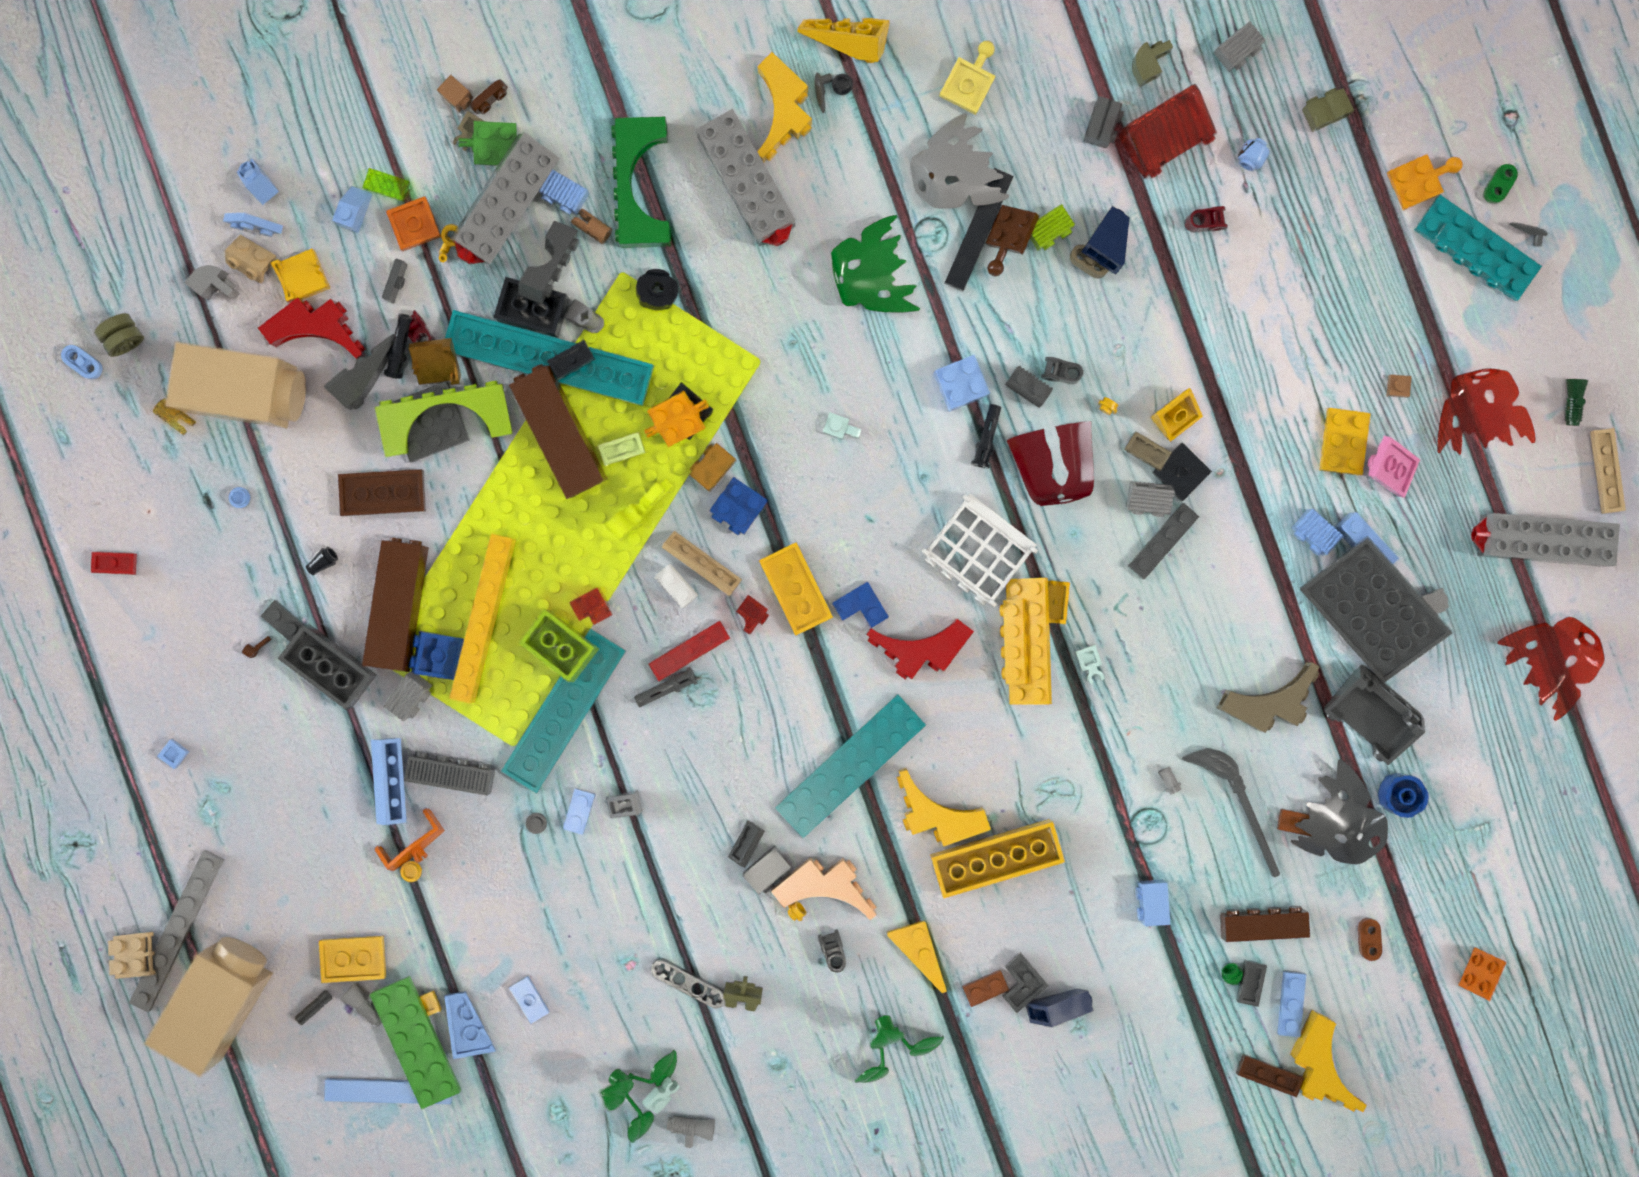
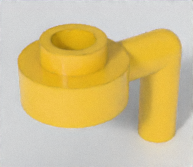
(447, 243)

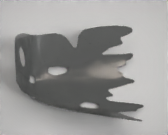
(1343, 818)

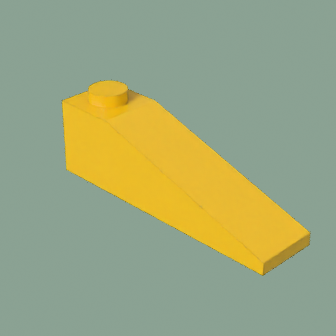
(857, 39)

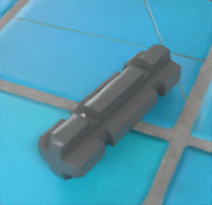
(313, 1007)

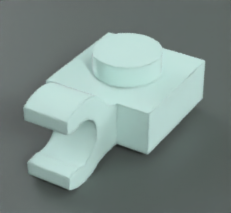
(838, 426)

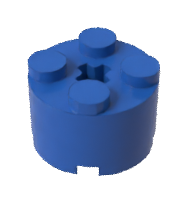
(1415, 797)

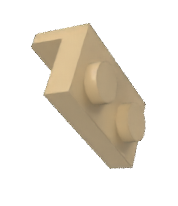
(249, 258)

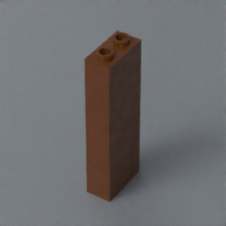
(557, 431)
(395, 604)

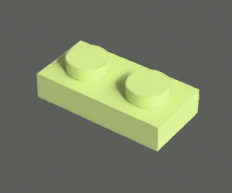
(621, 449)

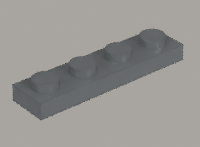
(1163, 541)

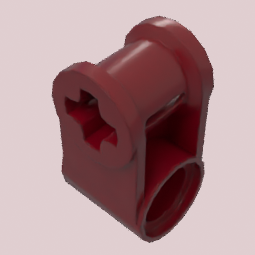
(1210, 220)
(419, 329)

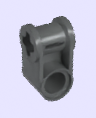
(1060, 370)
(832, 949)

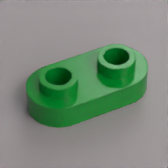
(1500, 182)

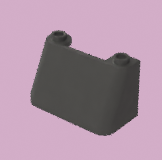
(1376, 714)

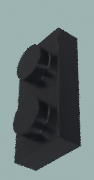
(571, 360)

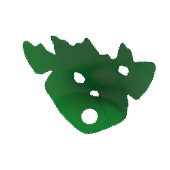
(874, 272)

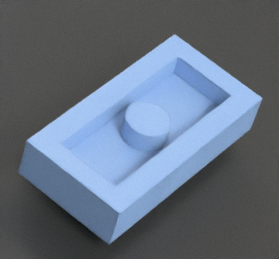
(579, 811)

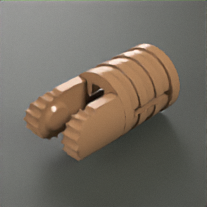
(595, 227)

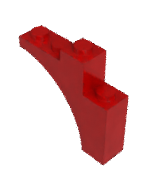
(300, 321)
(912, 654)

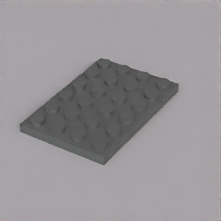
(1376, 609)

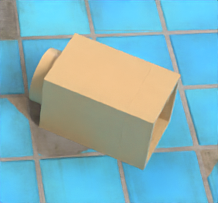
(235, 386)
(210, 1005)

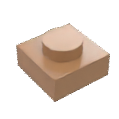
(1399, 386)

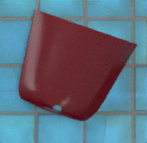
(1036, 463)

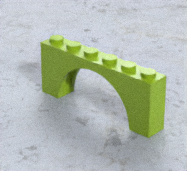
(397, 418)

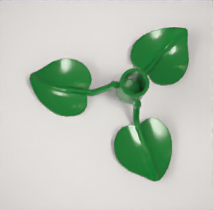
(887, 1035)
(622, 1084)

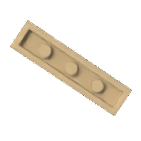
(1607, 470)
(701, 563)

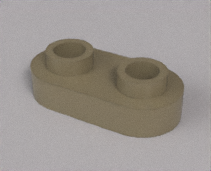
(1086, 264)

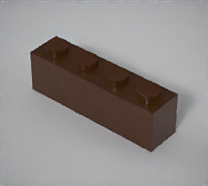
(1264, 925)

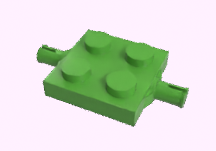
(490, 141)

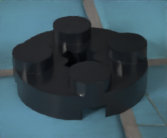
(653, 300)

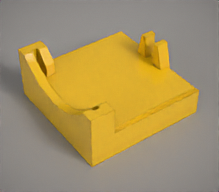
(301, 275)

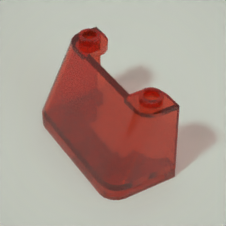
(1168, 131)

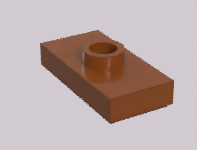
(1288, 819)

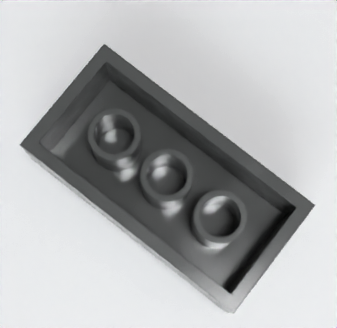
(327, 666)

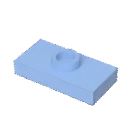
(529, 999)

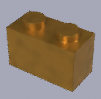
(712, 466)

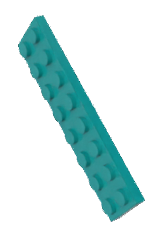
(561, 716)
(850, 766)

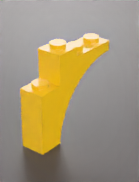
(786, 93)
(950, 823)
(1314, 1054)

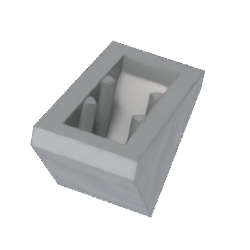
(624, 805)

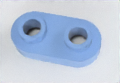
(82, 363)

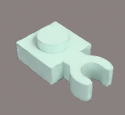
(1089, 660)
(659, 1097)

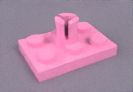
(1393, 466)

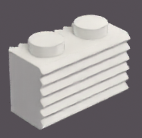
(676, 586)

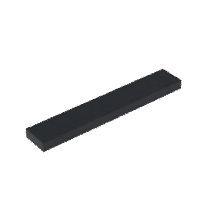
(976, 237)

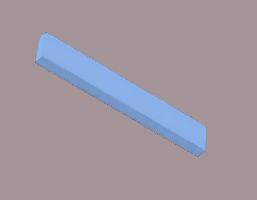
(371, 1091)

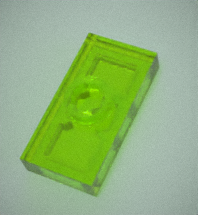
(386, 184)

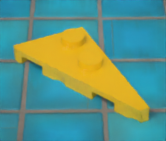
(918, 947)

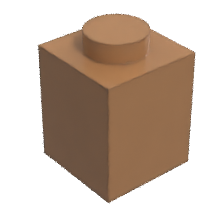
(455, 93)

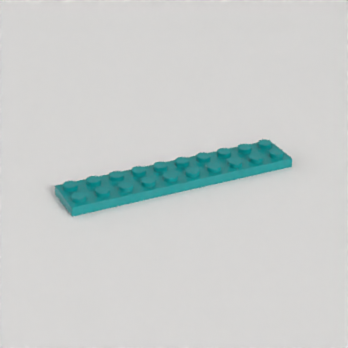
(524, 349)

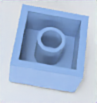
(961, 383)

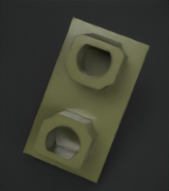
(742, 992)

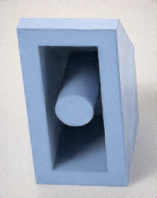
(352, 209)

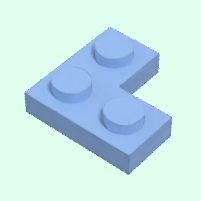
(246, 221)

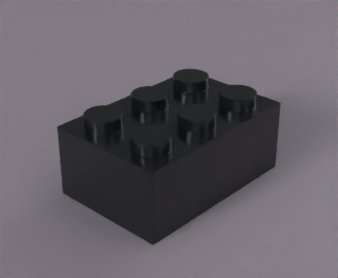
(528, 314)

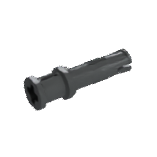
(676, 684)

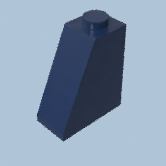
(1109, 241)
(1059, 1007)

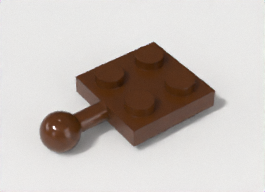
(1010, 233)

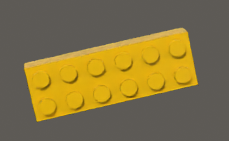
(997, 858)

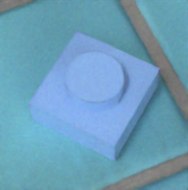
(173, 754)

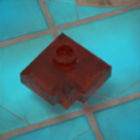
(592, 605)
(753, 613)

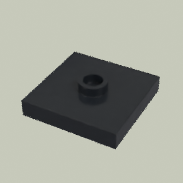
(1182, 471)

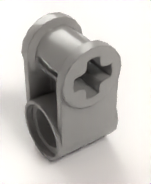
(584, 317)

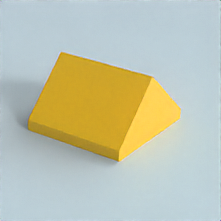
(1177, 415)

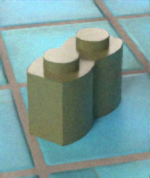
(1327, 109)

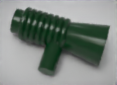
(1575, 401)

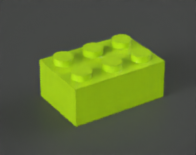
(559, 645)

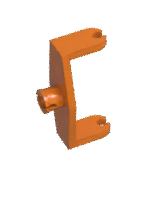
(414, 850)

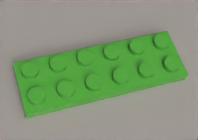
(415, 1042)

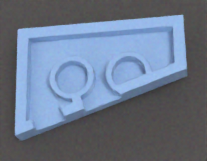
(465, 1027)

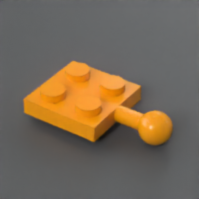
(1419, 181)

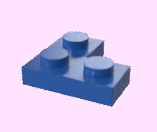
(861, 599)

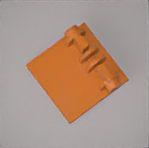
(1482, 974)

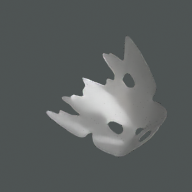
(957, 161)

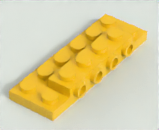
(1026, 641)

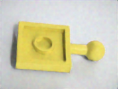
(968, 82)

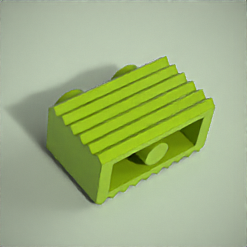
(1051, 227)

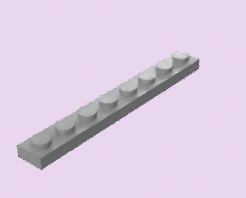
(177, 929)

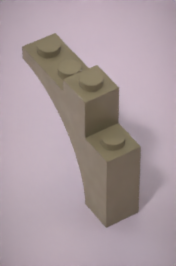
(1283, 703)

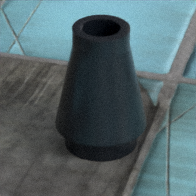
(323, 559)

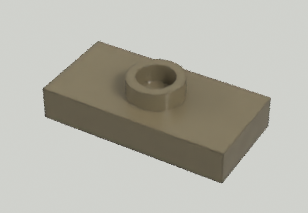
(1148, 451)

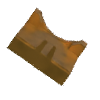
(435, 361)

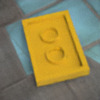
(1344, 441)
(352, 959)

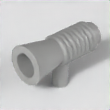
(363, 1005)
(691, 1127)

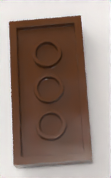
(381, 492)

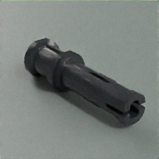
(396, 355)
(985, 444)

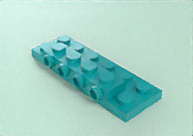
(1477, 248)

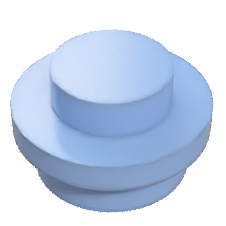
(239, 497)

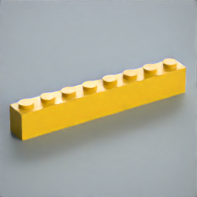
(482, 618)

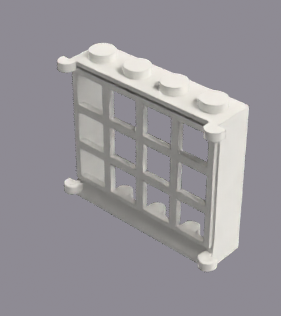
(999, 525)

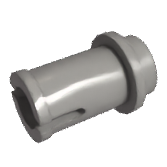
(1169, 780)

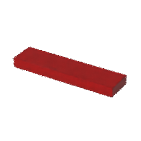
(689, 651)

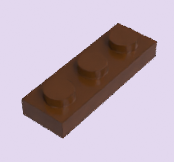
(1270, 1075)

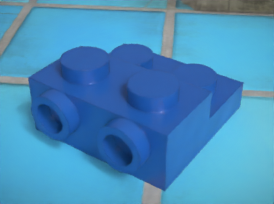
(738, 506)
(436, 655)

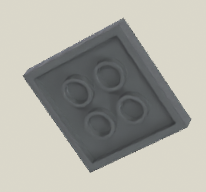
(436, 427)

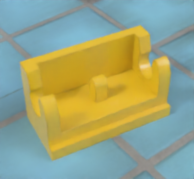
(1058, 601)

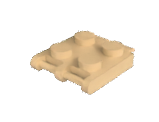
(131, 955)

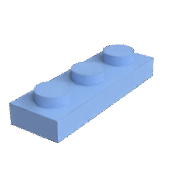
(1291, 1004)

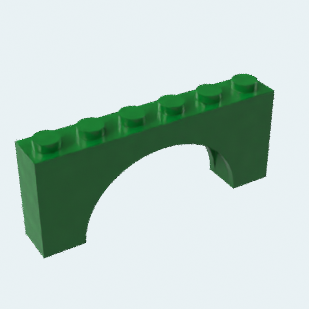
(633, 139)

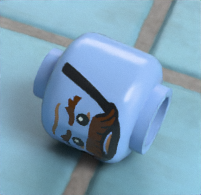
(1253, 154)

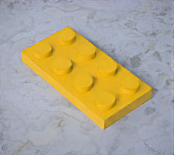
(795, 588)

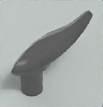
(820, 90)
(1538, 233)

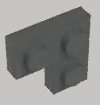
(1028, 983)

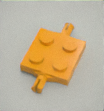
(676, 418)

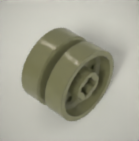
(118, 334)

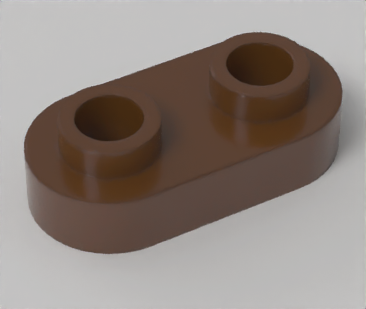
(494, 92)

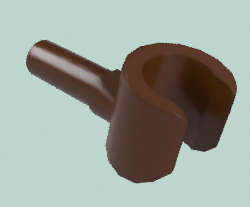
(251, 651)

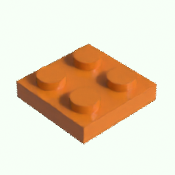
(413, 223)

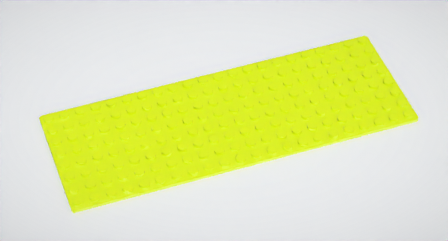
(563, 541)

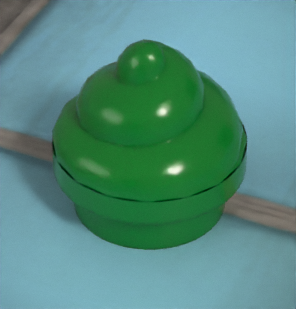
(1232, 974)

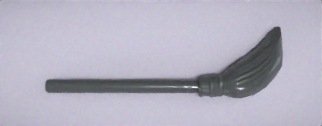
(1227, 768)

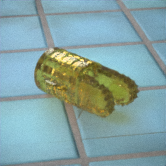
(172, 416)

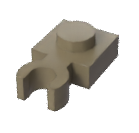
(466, 127)

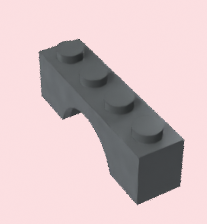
(538, 280)

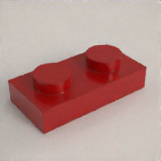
(113, 563)

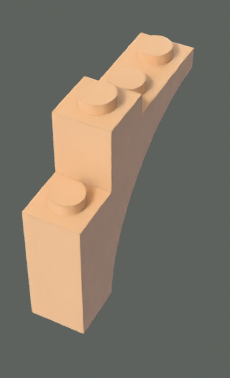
(835, 883)

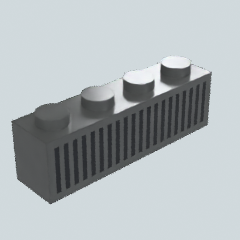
(449, 774)

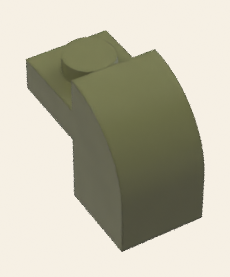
(1145, 64)

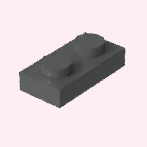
(282, 620)

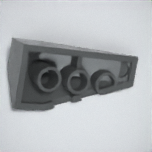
(354, 385)

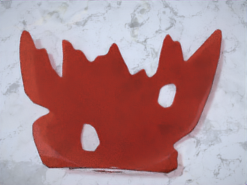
(1478, 414)
(1549, 660)

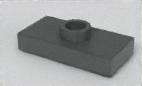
(395, 281)
(746, 843)
(1251, 983)

